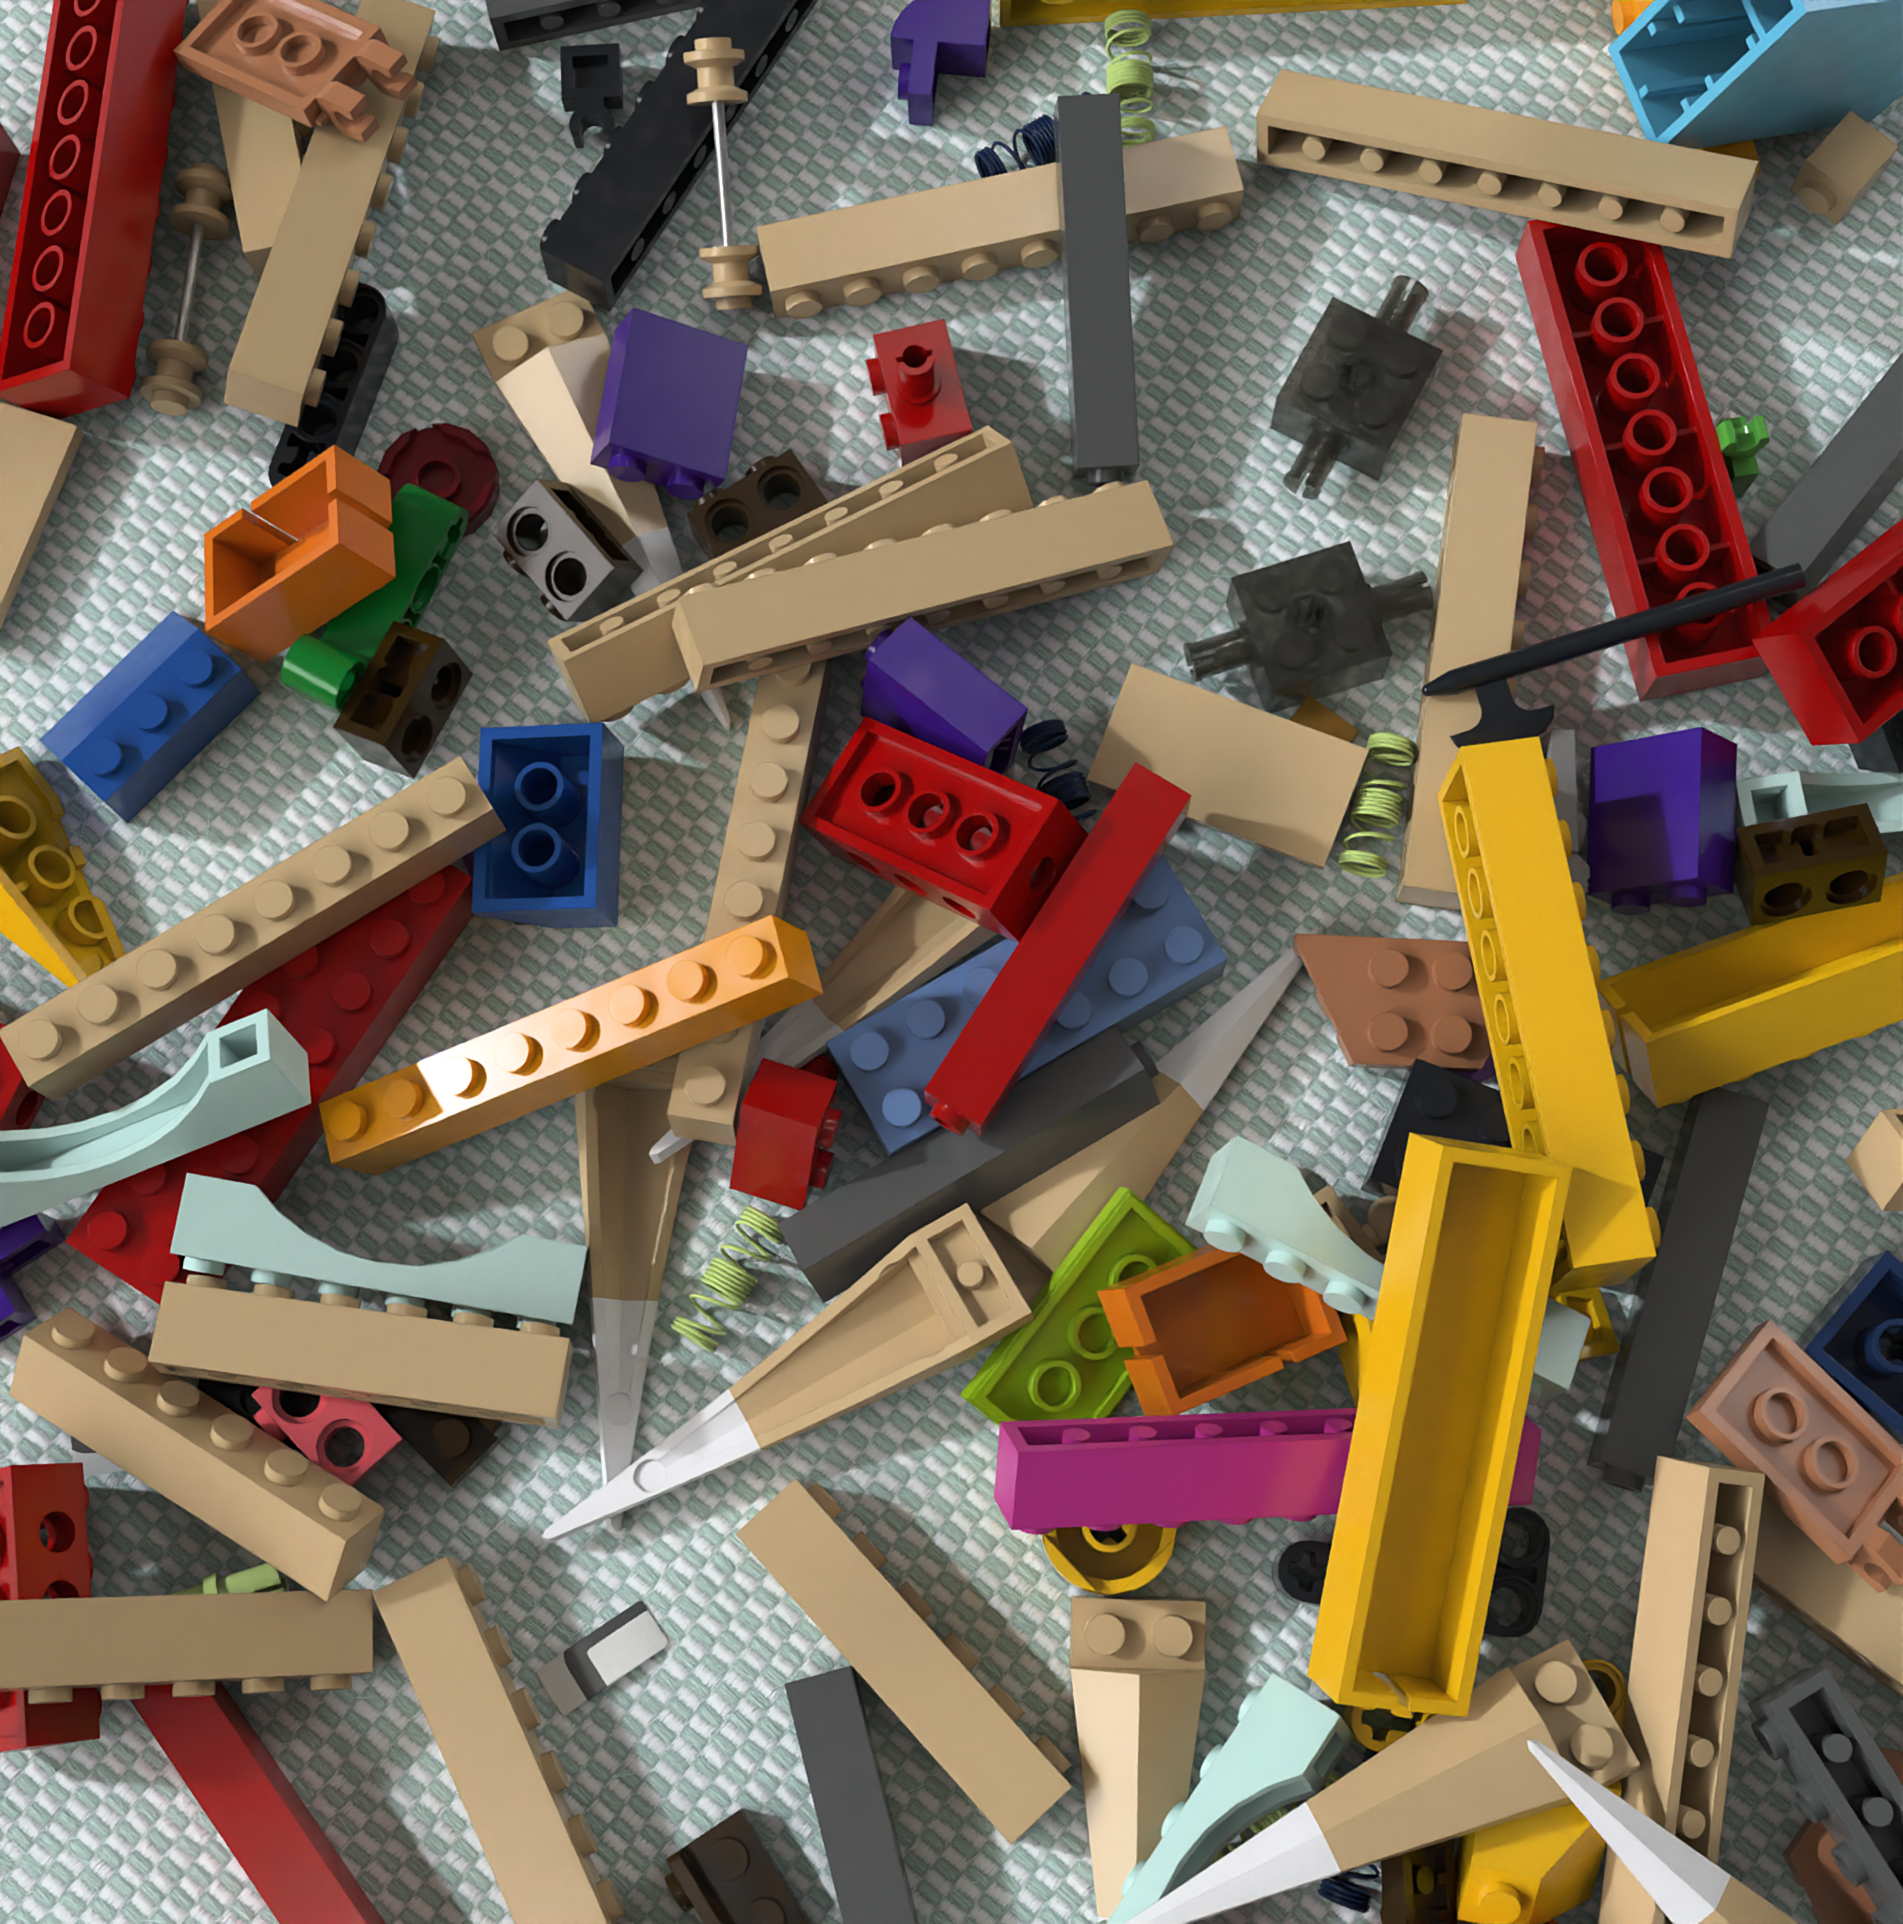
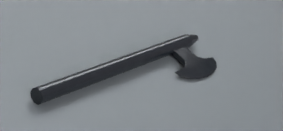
(1505, 720)

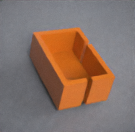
(274, 588)
(1205, 1322)

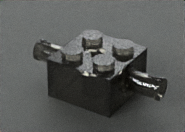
(1361, 354)
(1314, 590)

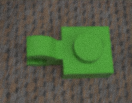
(1739, 446)

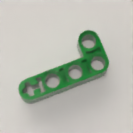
(425, 540)

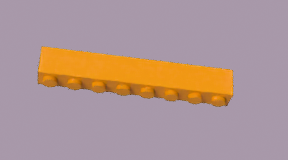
(572, 1046)

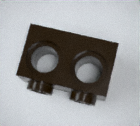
(748, 503)
(573, 541)
(403, 699)
(1809, 864)

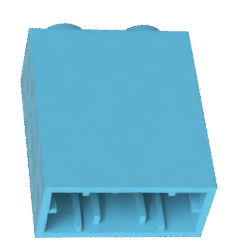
(1758, 66)

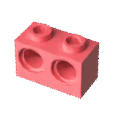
(315, 1430)

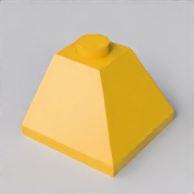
(1528, 1867)

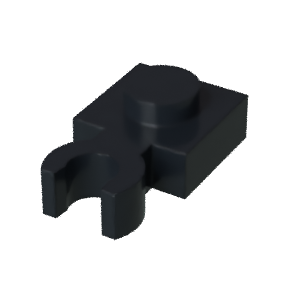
(591, 86)

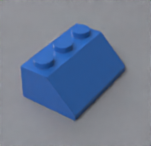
(151, 715)
(562, 822)

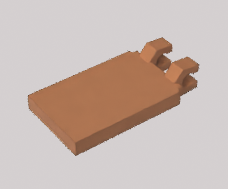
(297, 60)
(1818, 1450)

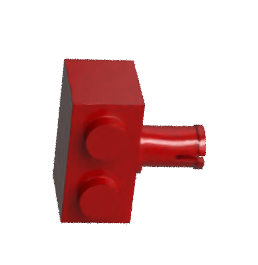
(920, 390)
(786, 1131)

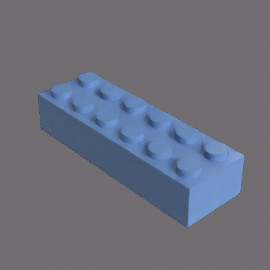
(1145, 966)

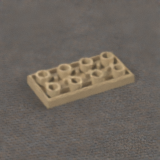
(33, 467)
(1240, 764)

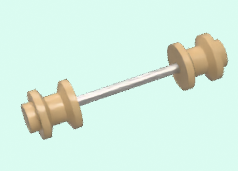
(716, 88)
(176, 360)

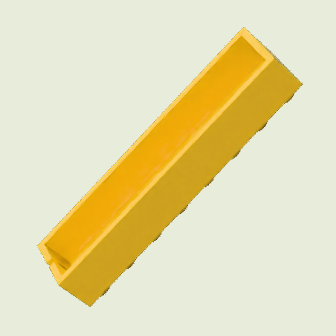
(1758, 998)
(1438, 1425)

